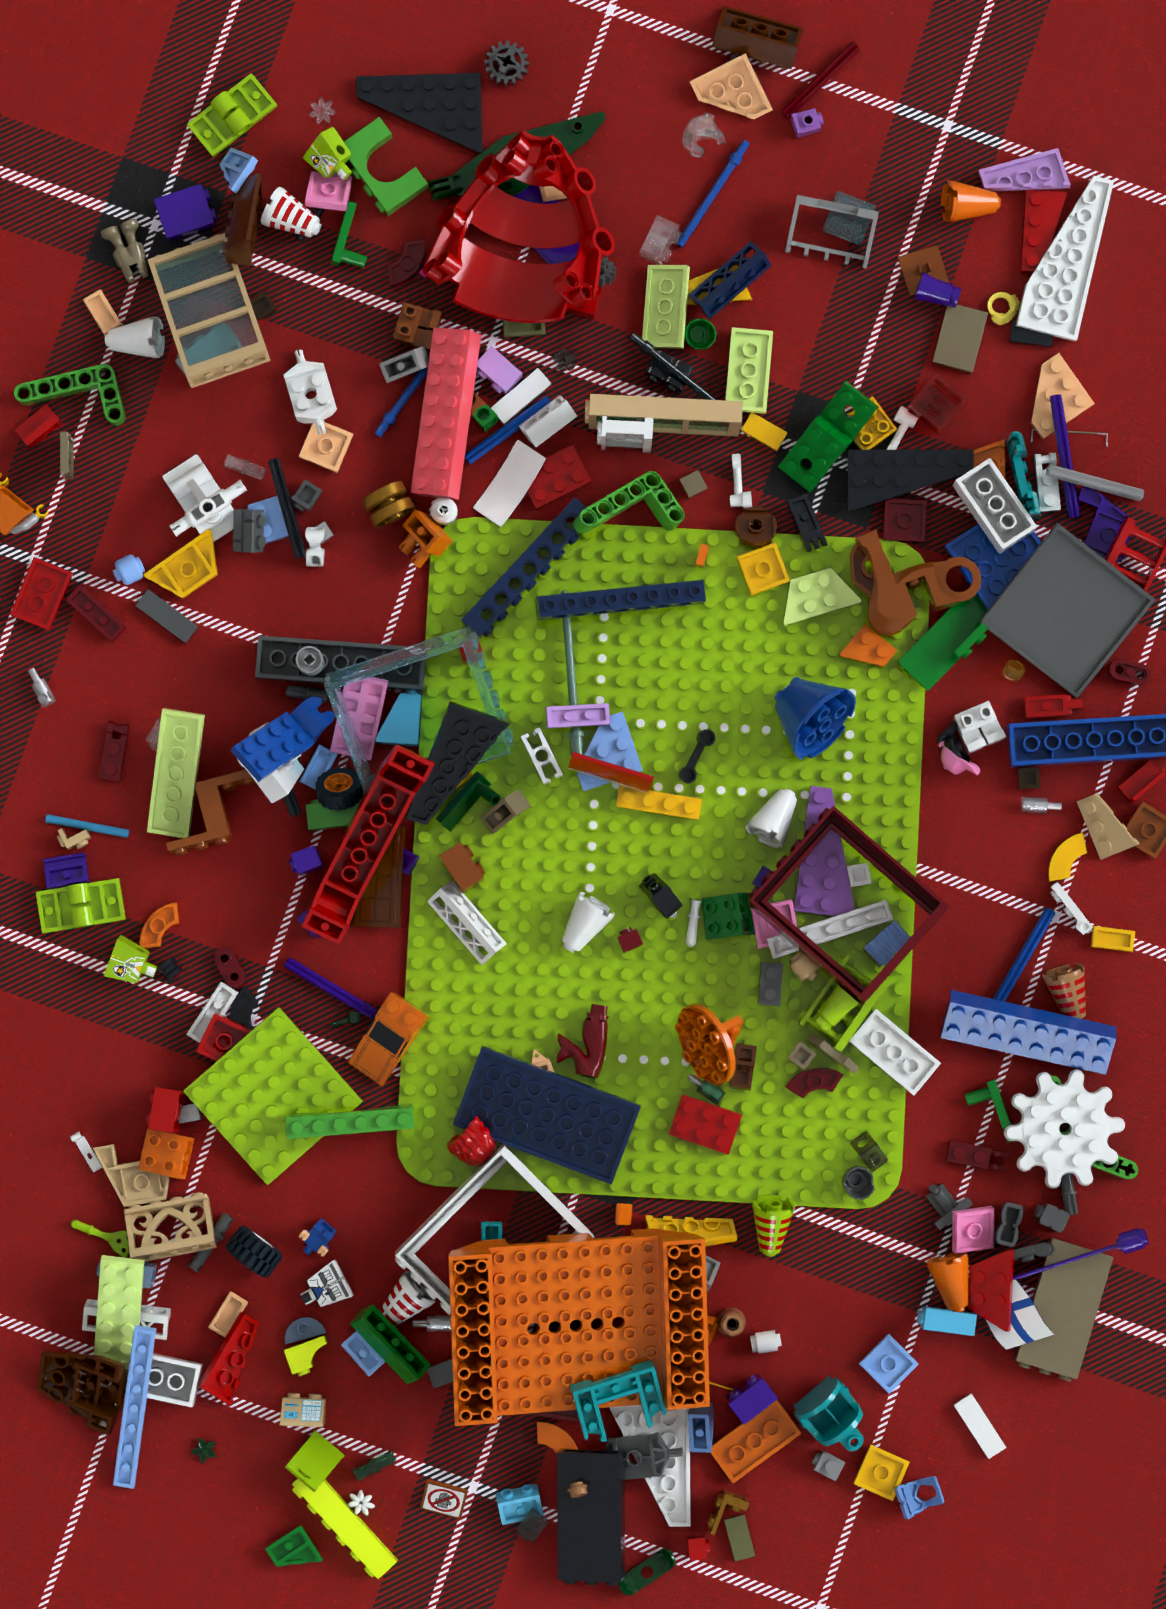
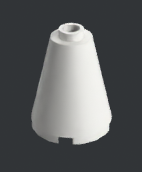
(138, 338)
(773, 819)
(585, 921)

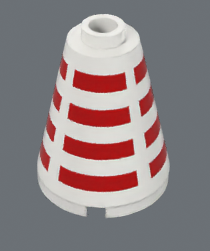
(289, 215)
(405, 1300)

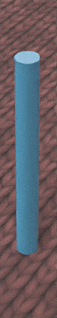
(87, 826)

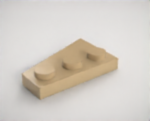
(1105, 829)

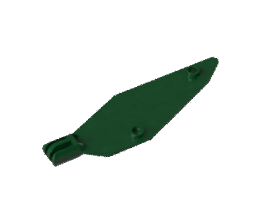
(563, 131)

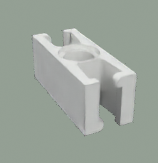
(548, 421)
(545, 747)

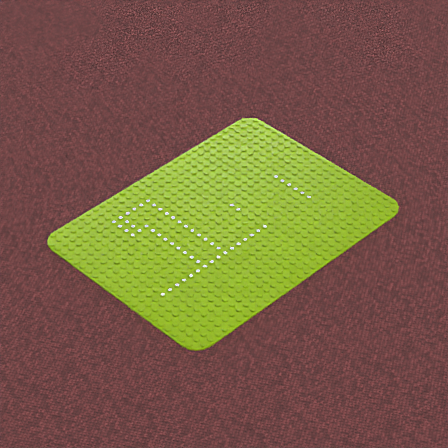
(671, 679)

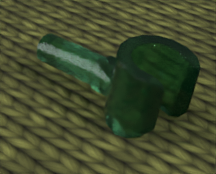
(353, 1018)

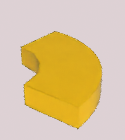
(1065, 856)

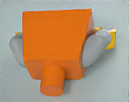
(15, 513)

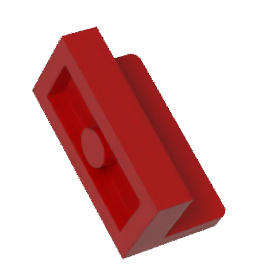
(38, 426)
(1140, 781)

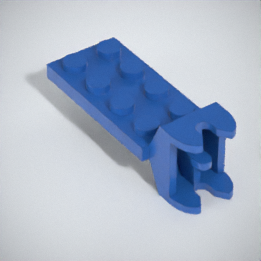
(283, 739)

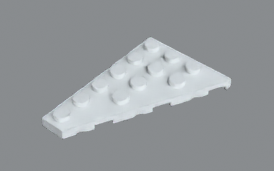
(672, 1488)

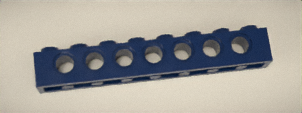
(516, 572)
(620, 600)

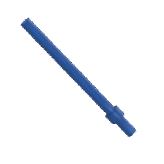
(734, 160)
(390, 417)

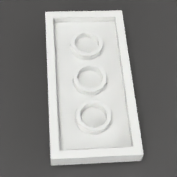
(894, 1052)

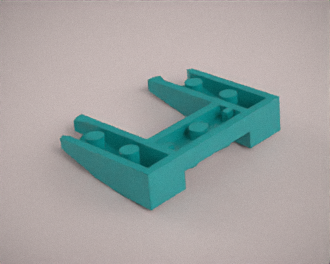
(1017, 451)
(640, 1380)

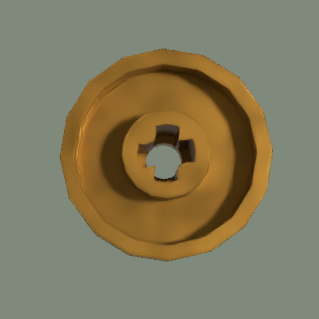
(388, 504)

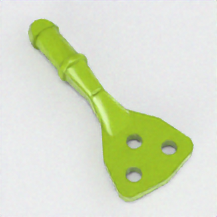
(112, 1238)

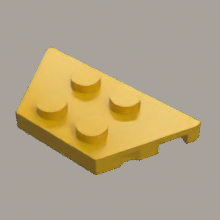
(187, 567)

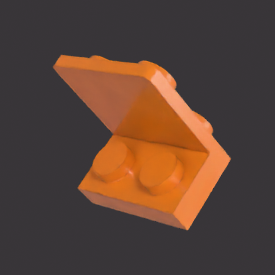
(166, 1154)

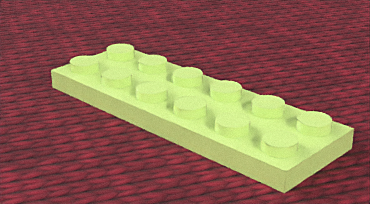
(175, 773)
(118, 1307)

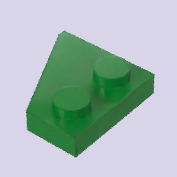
(293, 1549)

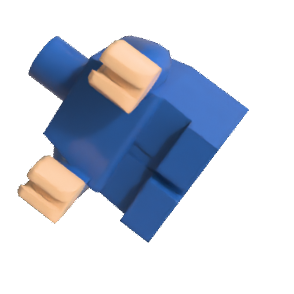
(318, 1237)

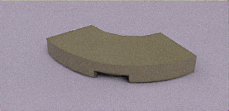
(832, 1053)

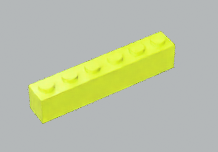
(348, 1527)

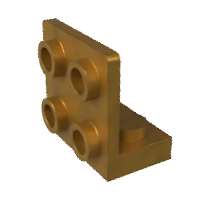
(734, 1502)

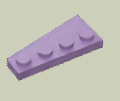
(1027, 173)

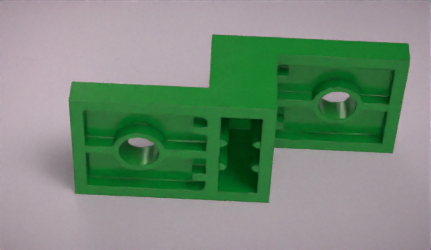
(828, 436)

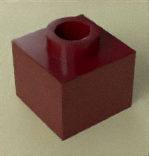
(629, 939)

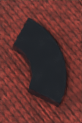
(243, 1007)

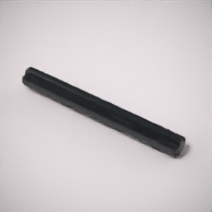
(287, 508)

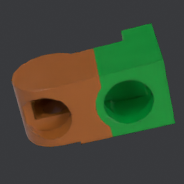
(483, 413)

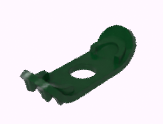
(660, 1563)

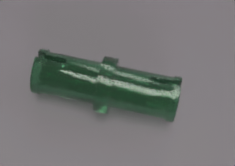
(374, 1465)

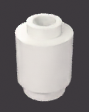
(765, 1342)

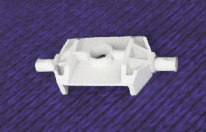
(309, 377)

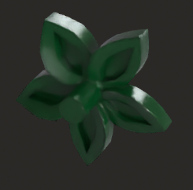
(204, 1450)

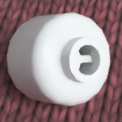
(441, 518)

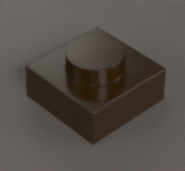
(263, 306)
(1028, 778)

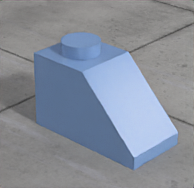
(701, 1428)

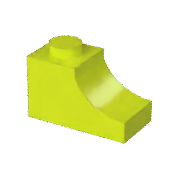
(301, 1355)

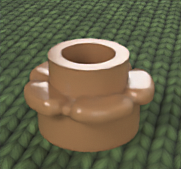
(577, 1489)

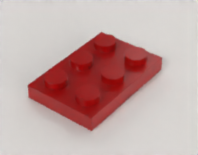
(558, 477)
(41, 593)
(705, 1124)

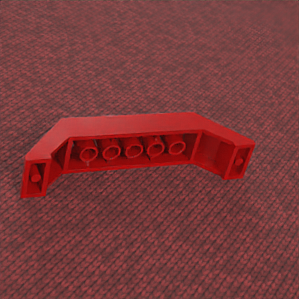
(365, 842)

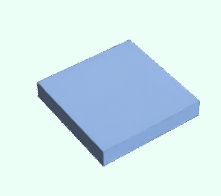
(888, 1363)

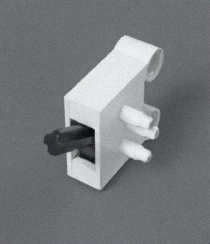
(281, 783)

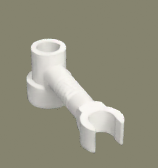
(905, 420)
(740, 498)

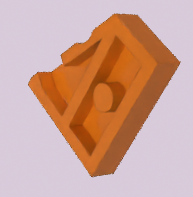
(868, 648)

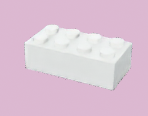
(994, 505)

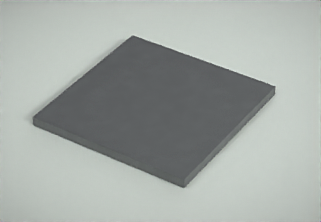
(1067, 610)

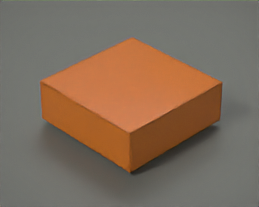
(702, 556)

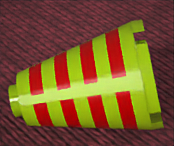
(772, 1222)

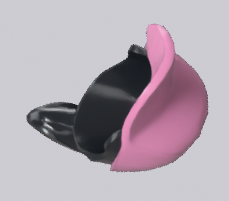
(952, 752)

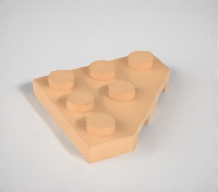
(733, 88)
(1053, 380)

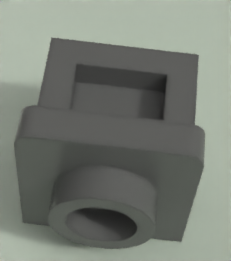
(306, 496)

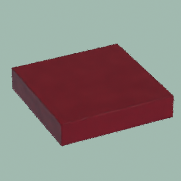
(904, 520)

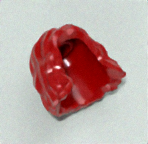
(473, 1145)

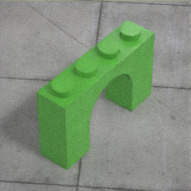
(389, 195)

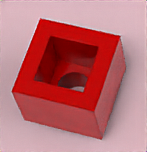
(698, 1547)

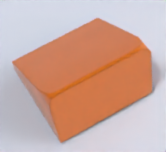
(623, 1214)

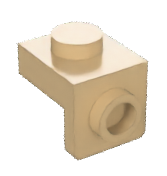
(78, 840)

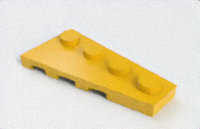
(712, 1229)

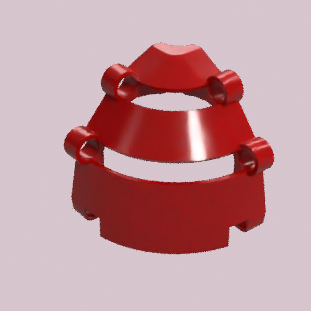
(514, 288)

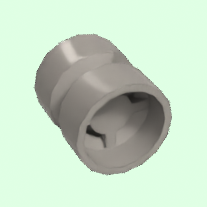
(310, 661)

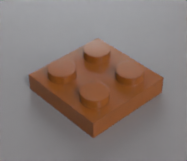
(1149, 829)

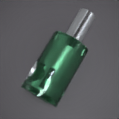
(708, 1090)

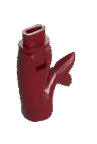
(595, 1040)

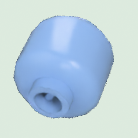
(128, 569)

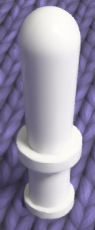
(693, 922)

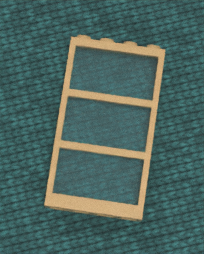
(208, 311)

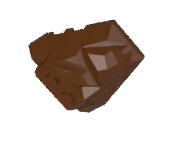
(86, 1384)

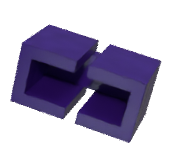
(306, 861)

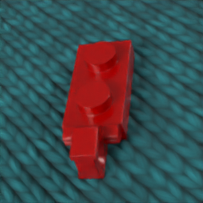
(1050, 706)

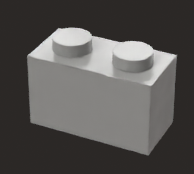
(405, 364)

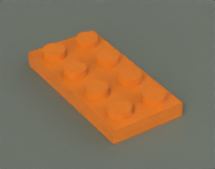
(754, 1442)

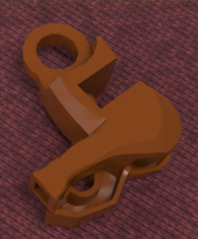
(889, 601)

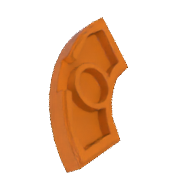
(158, 924)
(554, 1437)

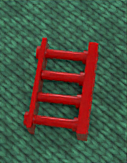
(1119, 547)

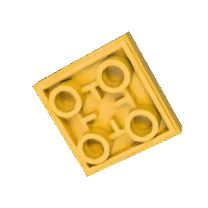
(875, 430)

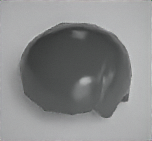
(858, 1182)

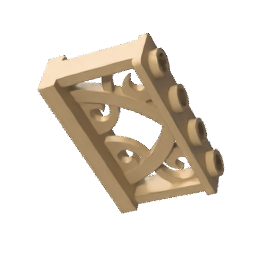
(195, 1242)

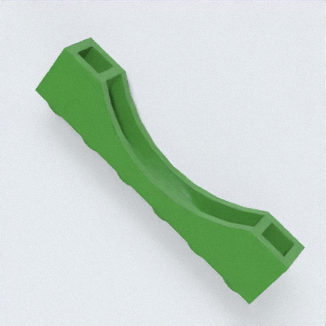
(339, 1123)

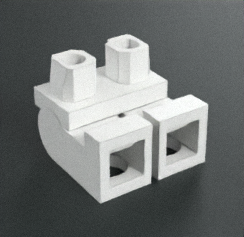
(979, 717)

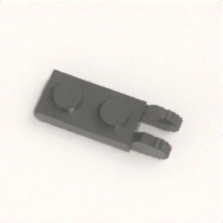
(1027, 1253)

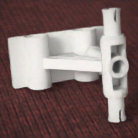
(202, 499)

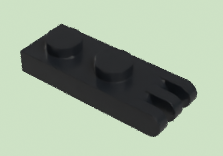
(806, 522)

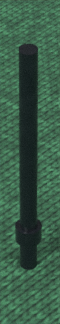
(647, 349)

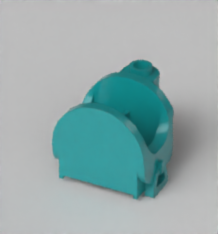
(831, 1414)

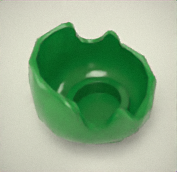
(700, 334)

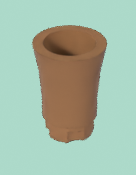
(723, 1318)

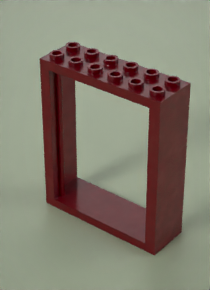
(880, 859)

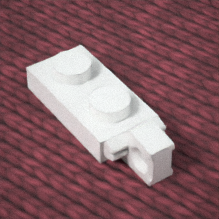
(1071, 909)

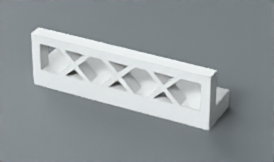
(469, 919)
(148, 1314)

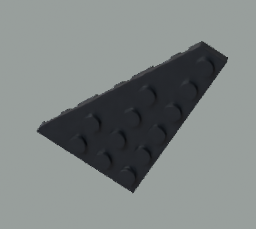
(435, 102)

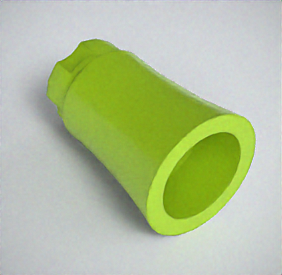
(835, 1008)

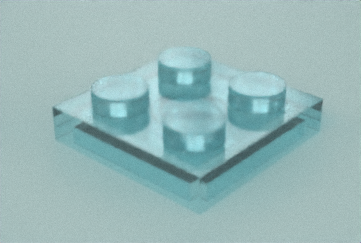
(847, 225)

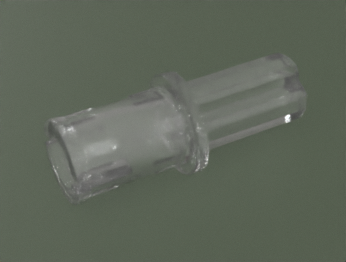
(245, 467)

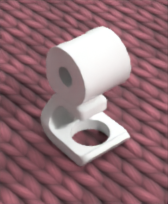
(315, 553)

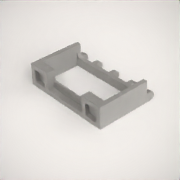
(838, 207)

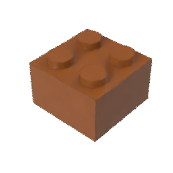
(462, 868)

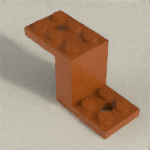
(213, 813)

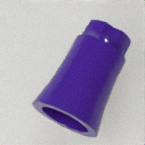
(937, 291)

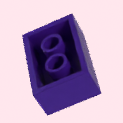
(751, 1398)

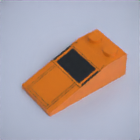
(388, 1038)

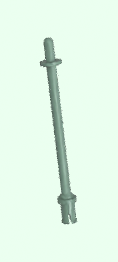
(575, 733)

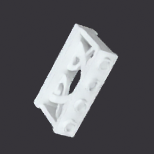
(625, 434)

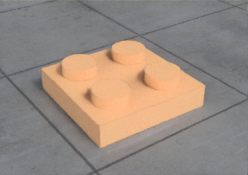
(326, 449)

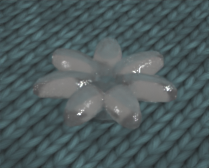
(322, 114)

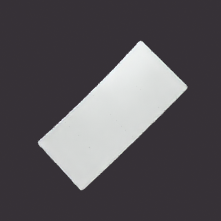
(510, 483)

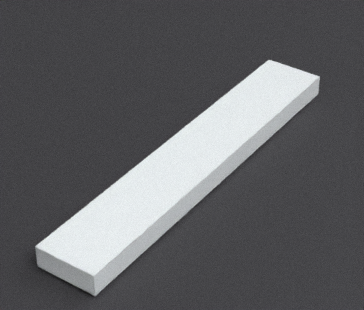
(834, 927)

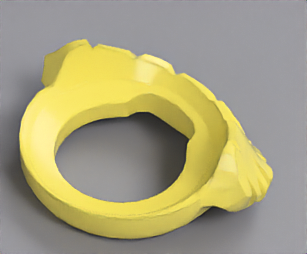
(1000, 318)

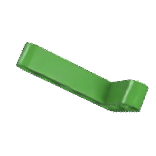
(76, 387)
(626, 499)

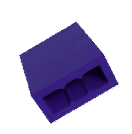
(185, 212)

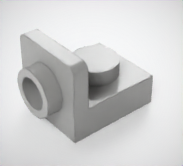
(827, 1465)

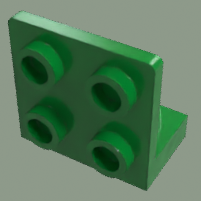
(727, 916)

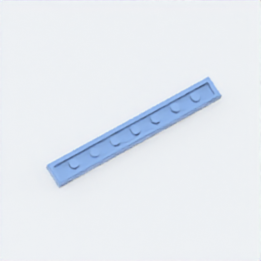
(134, 1406)

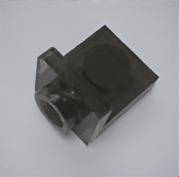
(531, 1525)

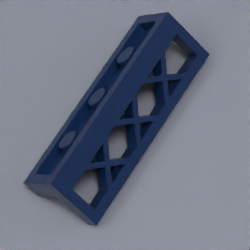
(733, 282)

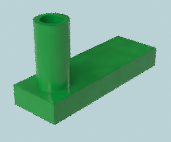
(339, 252)
(991, 1091)

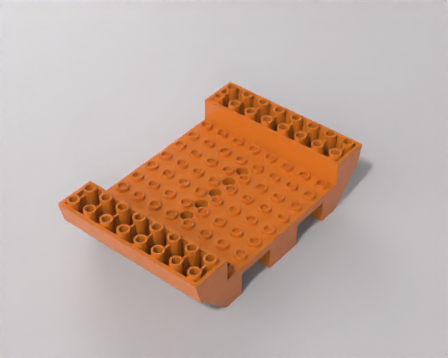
(502, 1288)

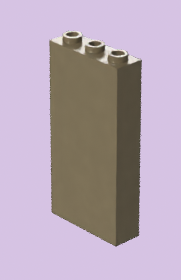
(1068, 1305)

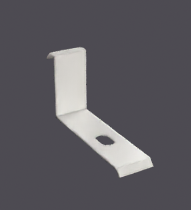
(85, 1149)

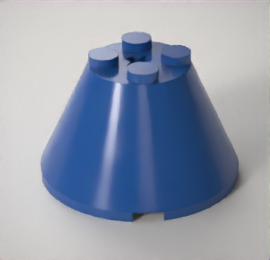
(813, 715)

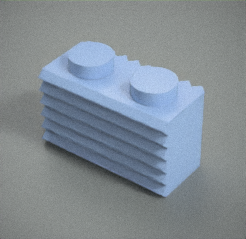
(886, 944)

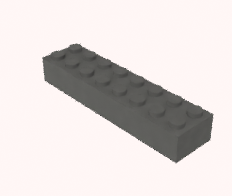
(278, 661)

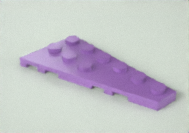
(823, 875)

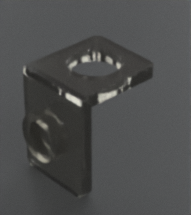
(870, 1153)

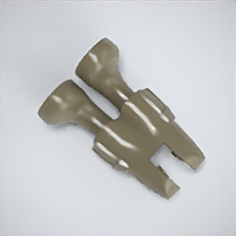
(130, 255)

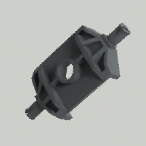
(652, 1453)

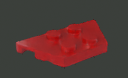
(992, 1289)

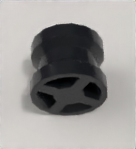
(170, 969)

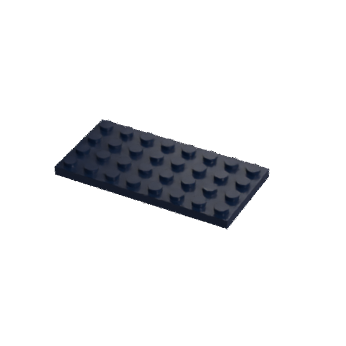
(548, 1114)

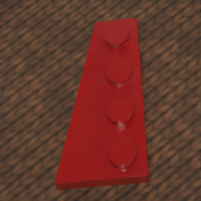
(1040, 221)
(223, 1372)

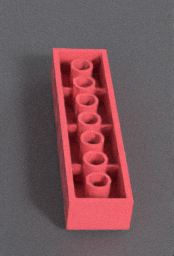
(446, 413)

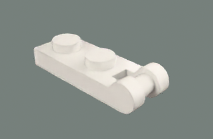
(1047, 486)

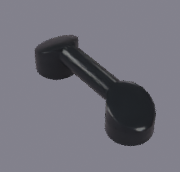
(704, 738)

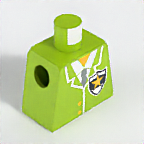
(329, 155)
(129, 961)

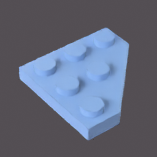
(613, 745)

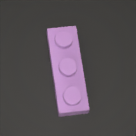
(577, 715)

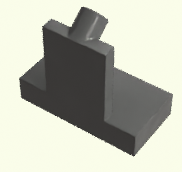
(945, 1204)

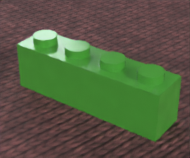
(323, 818)

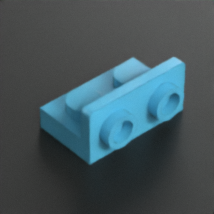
(517, 1502)

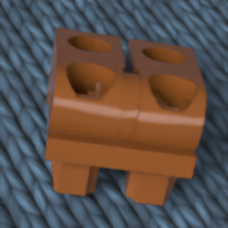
(416, 326)

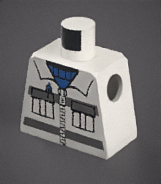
(327, 1286)

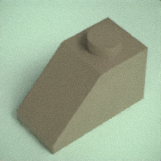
(505, 811)

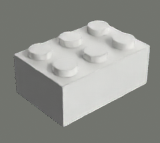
(174, 1380)

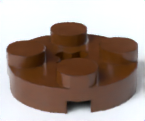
(753, 537)

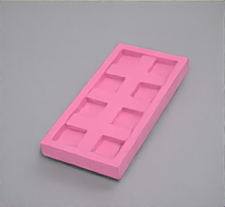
(365, 706)

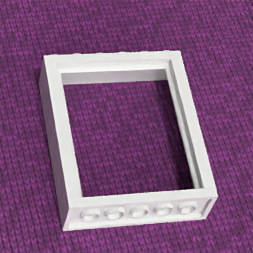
(406, 1252)

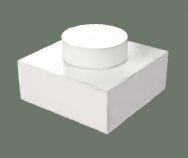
(859, 875)

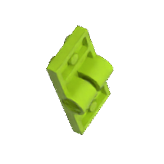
(232, 115)
(80, 905)

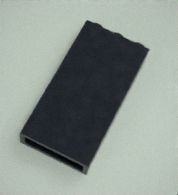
(594, 1524)

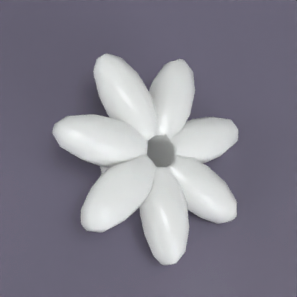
(360, 1503)

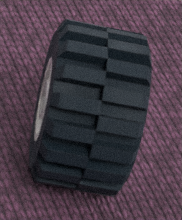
(254, 1251)

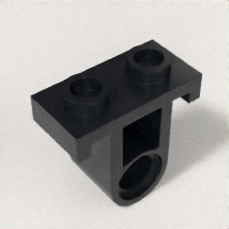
(660, 895)

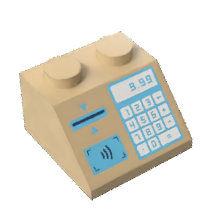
(303, 1410)

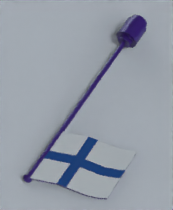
(1025, 1319)

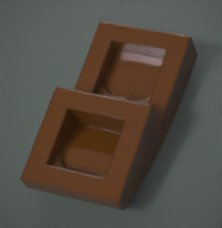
(744, 1066)

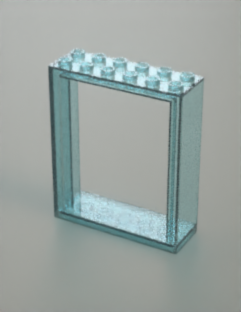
(405, 656)

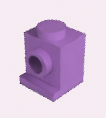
(801, 128)

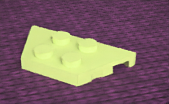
(817, 595)

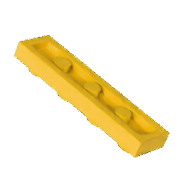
(659, 803)

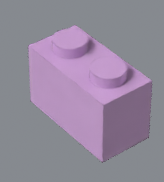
(498, 370)

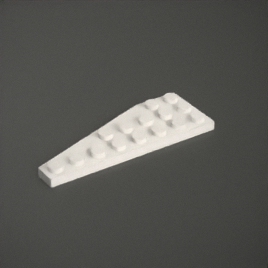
(1060, 284)

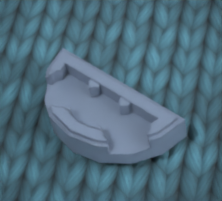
(303, 1329)

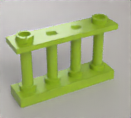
(852, 1022)

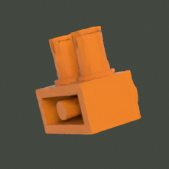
(427, 534)

